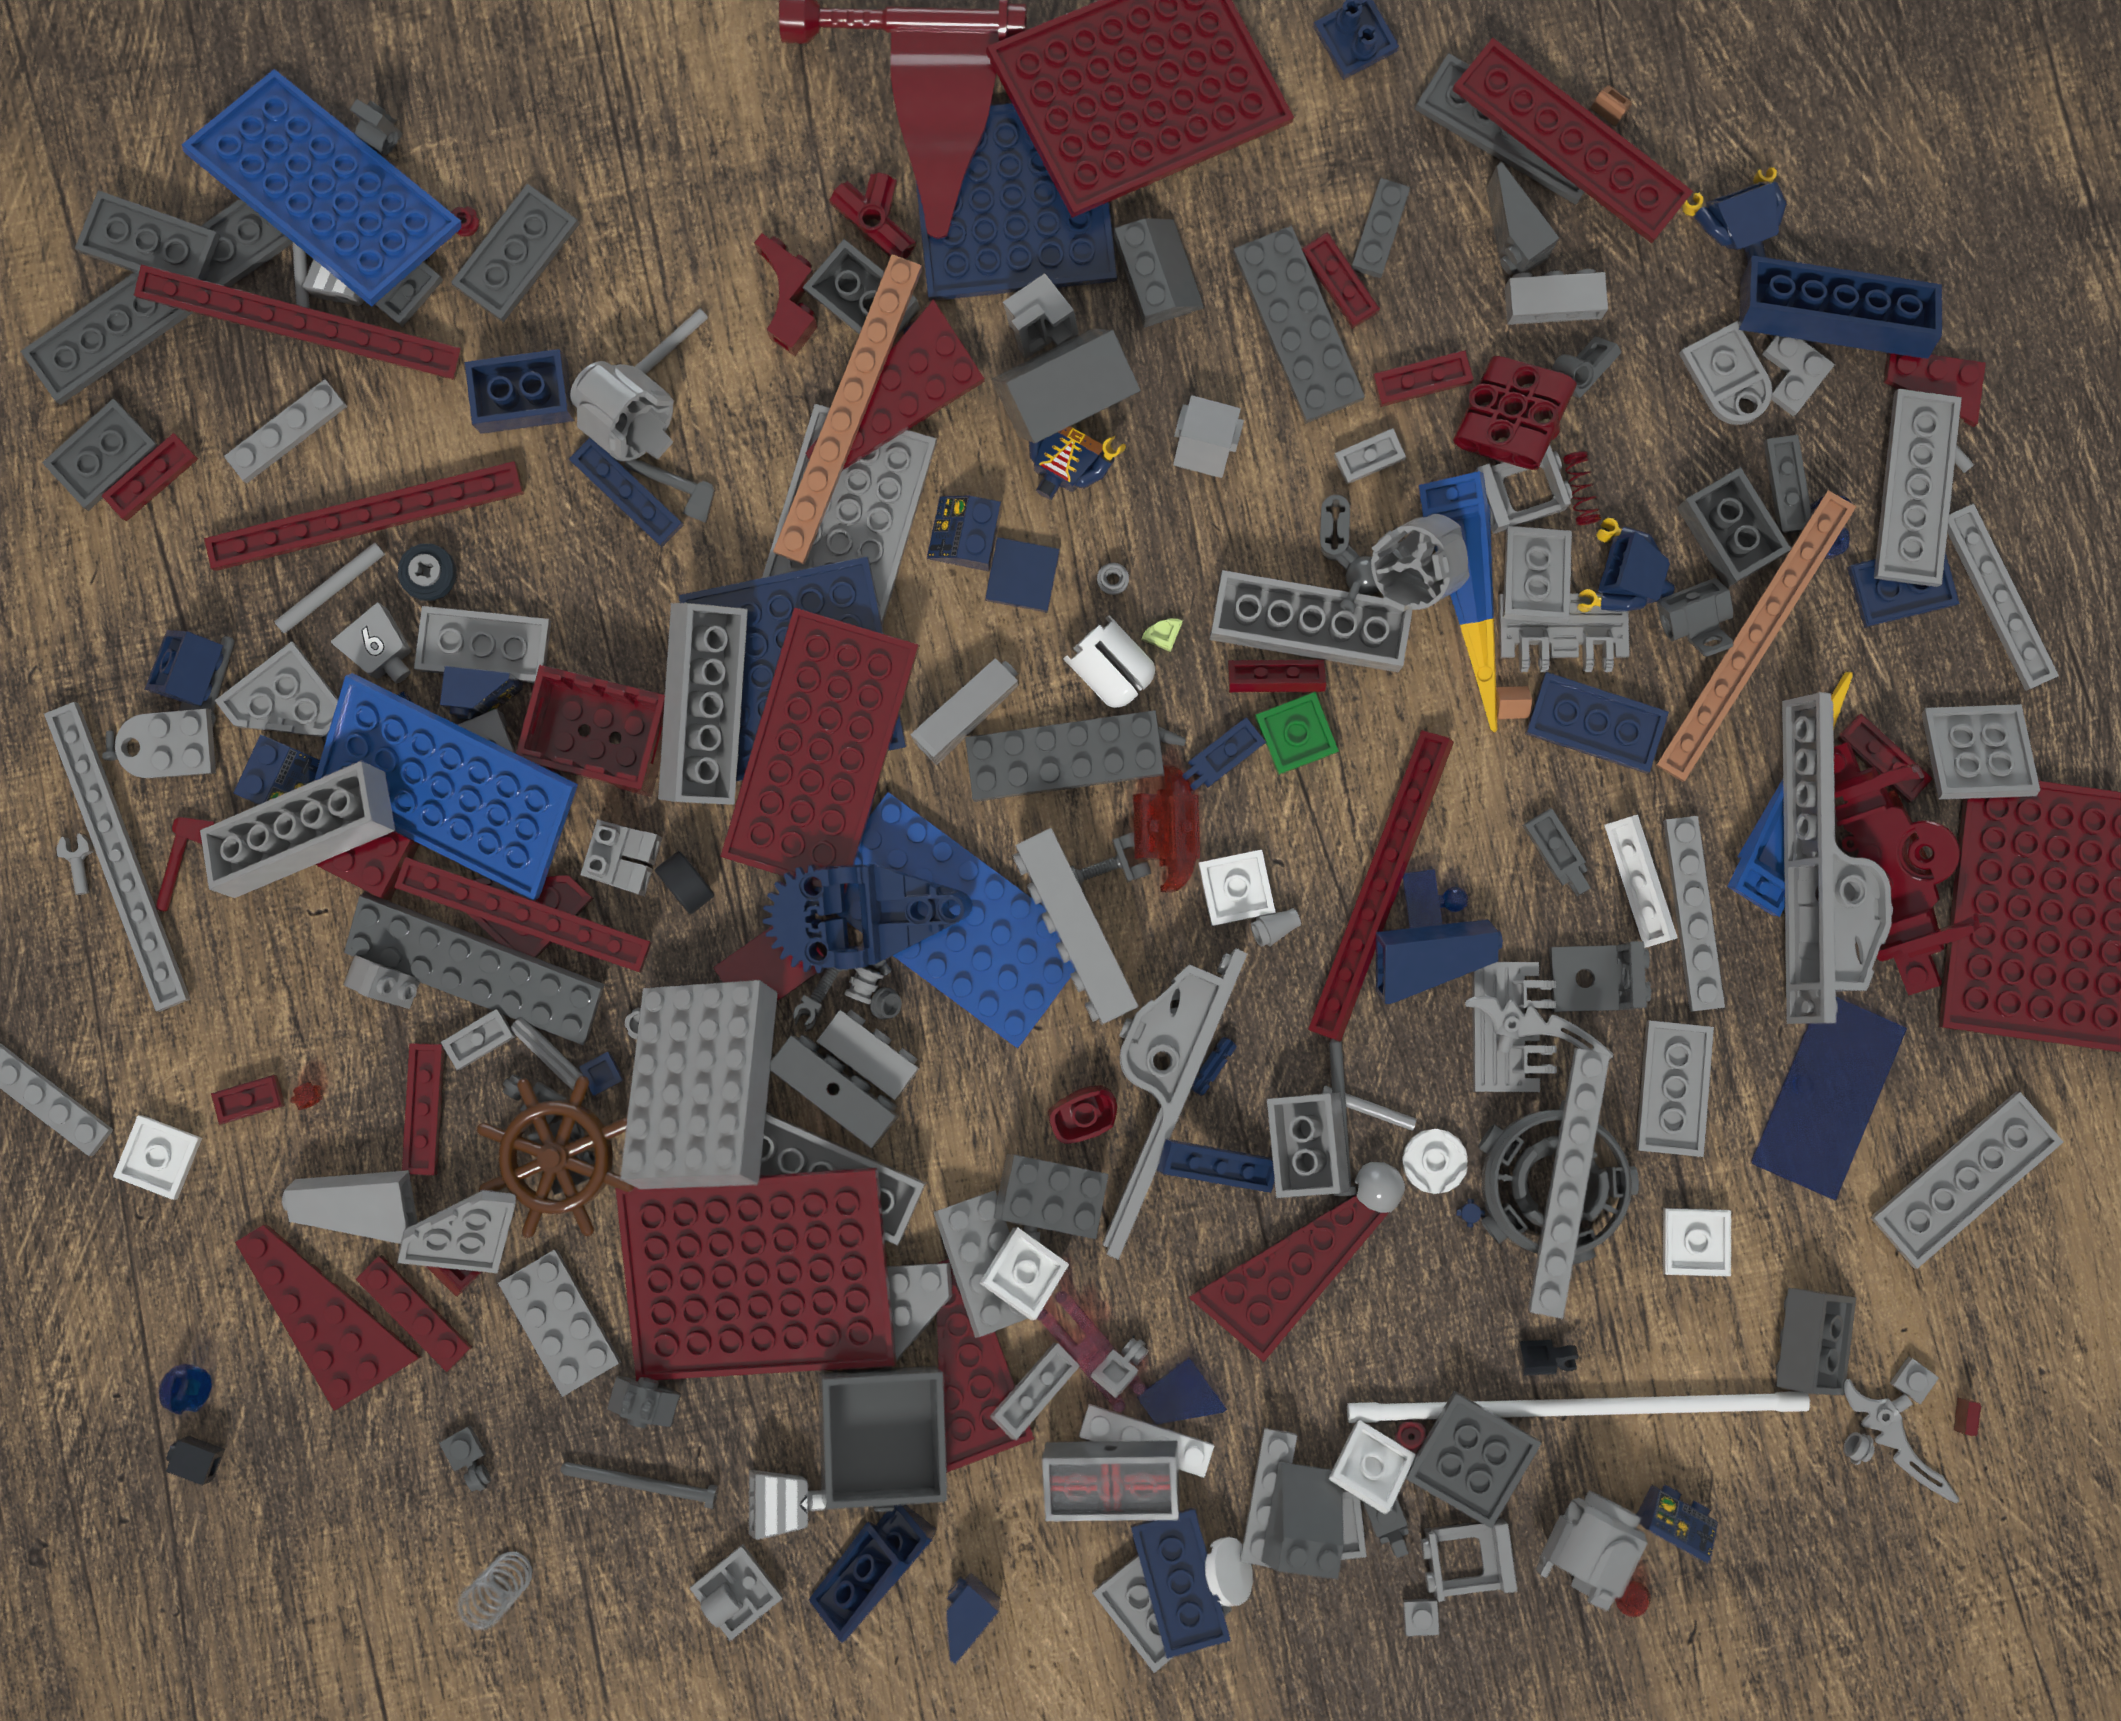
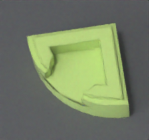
(1163, 633)

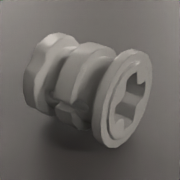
(863, 984)

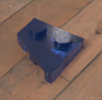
(1181, 1395)

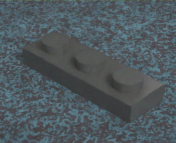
(1380, 228)
(1788, 483)

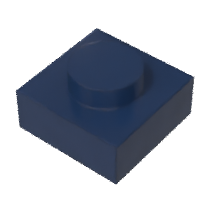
(602, 1073)

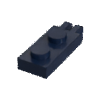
(1224, 754)

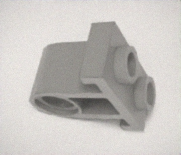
(381, 982)

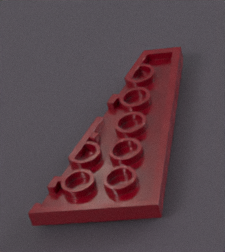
(918, 379)
(1277, 1286)
(330, 1329)
(973, 1386)

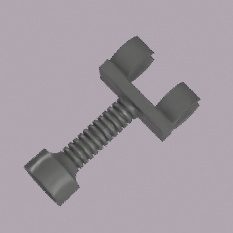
(1118, 861)
(812, 1005)

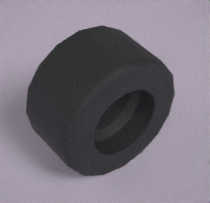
(684, 882)

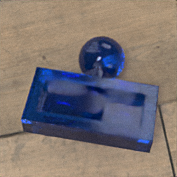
(1424, 901)

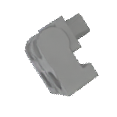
(605, 852)

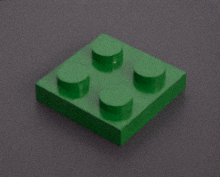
(1296, 733)

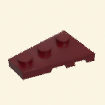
(1939, 376)

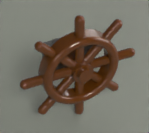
(559, 1154)

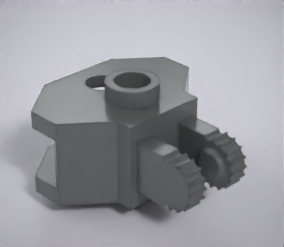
(643, 1402)

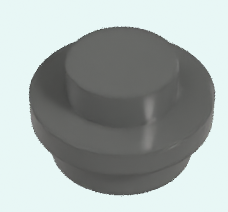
(885, 1003)

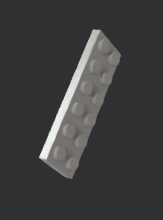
(1917, 487)
(1966, 1179)

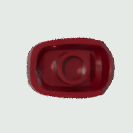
(1083, 1114)

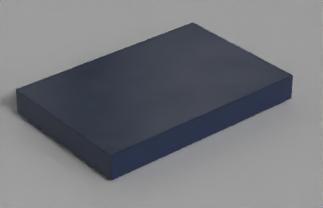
(1889, 601)

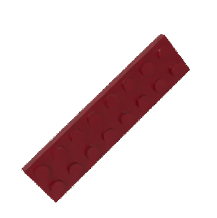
(1572, 140)

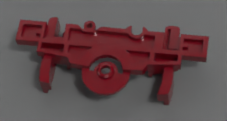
(1880, 836)

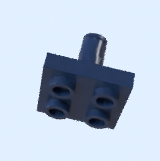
(1355, 36)

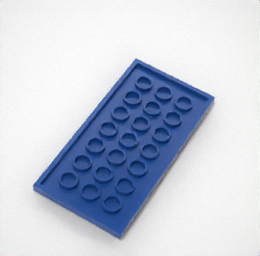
(322, 187)
(452, 786)
(996, 959)

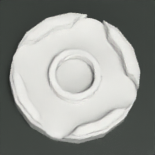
(1435, 1161)
(1227, 1574)

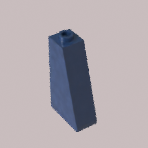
(1431, 955)

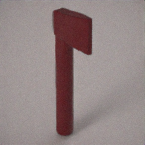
(183, 829)

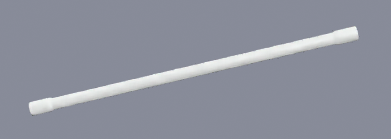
(1779, 1401)

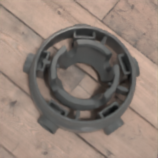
(1504, 1222)

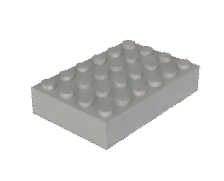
(700, 1085)

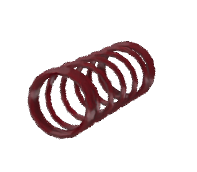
(1573, 459)

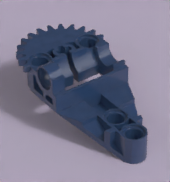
(887, 914)

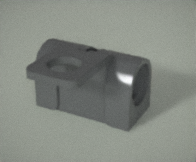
(1697, 615)

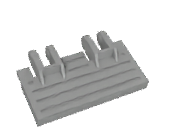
(1583, 629)
(1495, 1069)

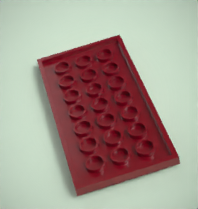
(819, 746)

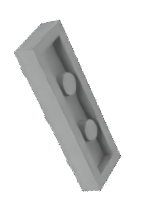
(1034, 1391)

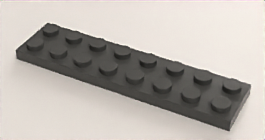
(474, 968)

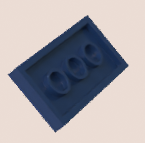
(1596, 722)
(1176, 1580)

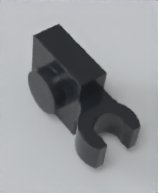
(1541, 1358)

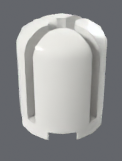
(1101, 675)

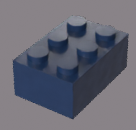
(519, 391)

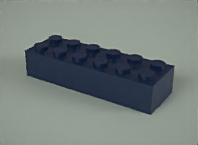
(1840, 307)

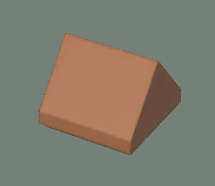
(1611, 105)
(1513, 702)

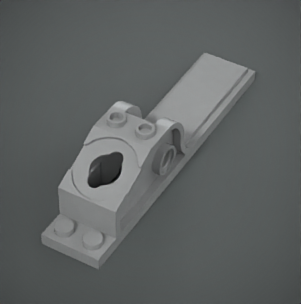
(1852, 891)
(1184, 1037)

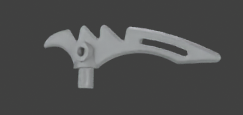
(1514, 1024)
(1886, 1417)

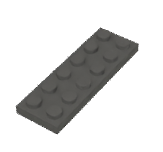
(1466, 121)
(1298, 324)
(1064, 756)

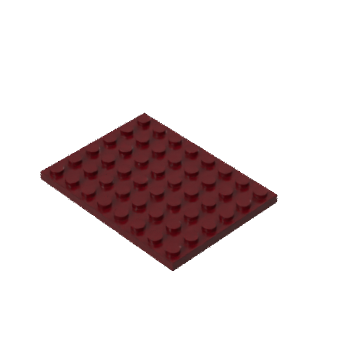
(1136, 92)
(2048, 916)
(757, 1276)

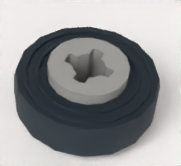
(435, 581)

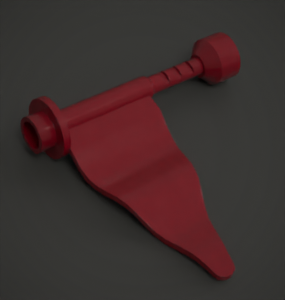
(937, 80)

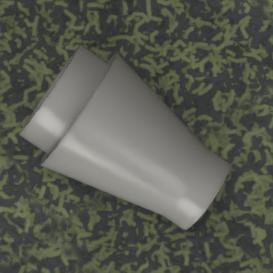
(1273, 927)

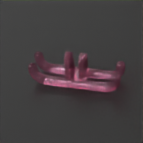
(1090, 1349)

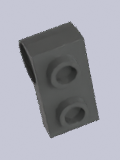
(376, 127)
(1588, 364)

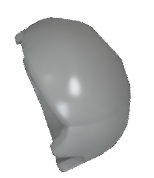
(1380, 1186)

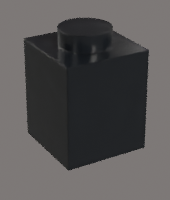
(194, 1460)

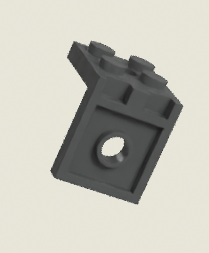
(1615, 973)

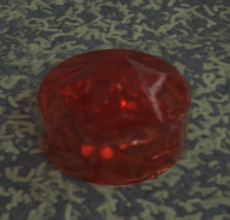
(1634, 1600)

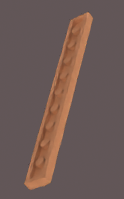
(848, 409)
(1755, 636)

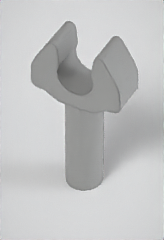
(76, 860)

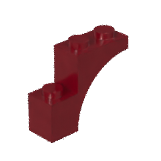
(792, 322)

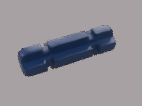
(1213, 1065)

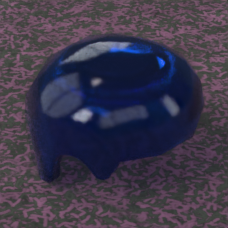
(185, 1388)

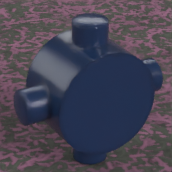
(1470, 1212)

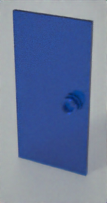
(1828, 1099)

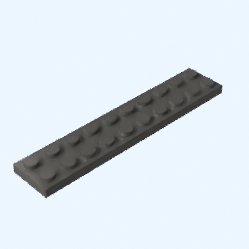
(121, 324)

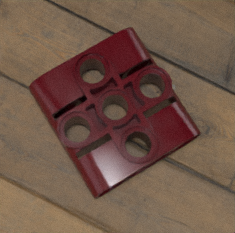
(1526, 436)

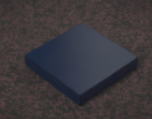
(1022, 575)

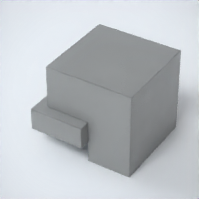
(1039, 315)
(1207, 435)

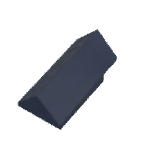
(870, 1568)

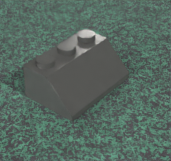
(1157, 270)
(848, 286)
(1815, 1342)

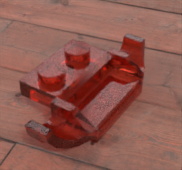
(1169, 828)

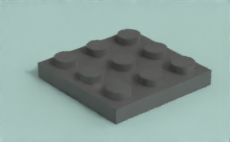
(1473, 1459)

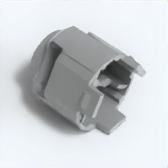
(622, 410)
(1410, 573)
(1597, 1546)

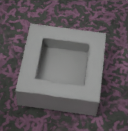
(1914, 1380)
(1420, 1617)

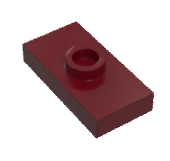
(247, 1099)

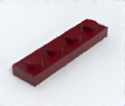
(423, 1109)
(414, 1313)

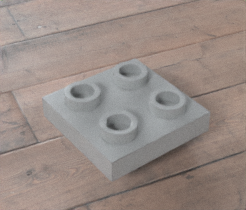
(736, 1592)

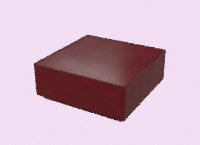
(1967, 1416)

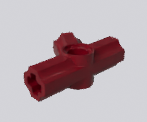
(874, 205)

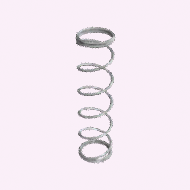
(502, 1594)

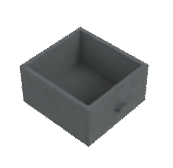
(1065, 384)
(882, 1437)

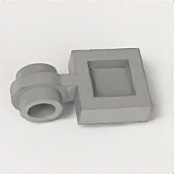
(1117, 1372)

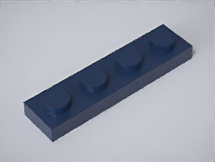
(626, 492)
(1216, 1165)

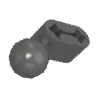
(1357, 568)

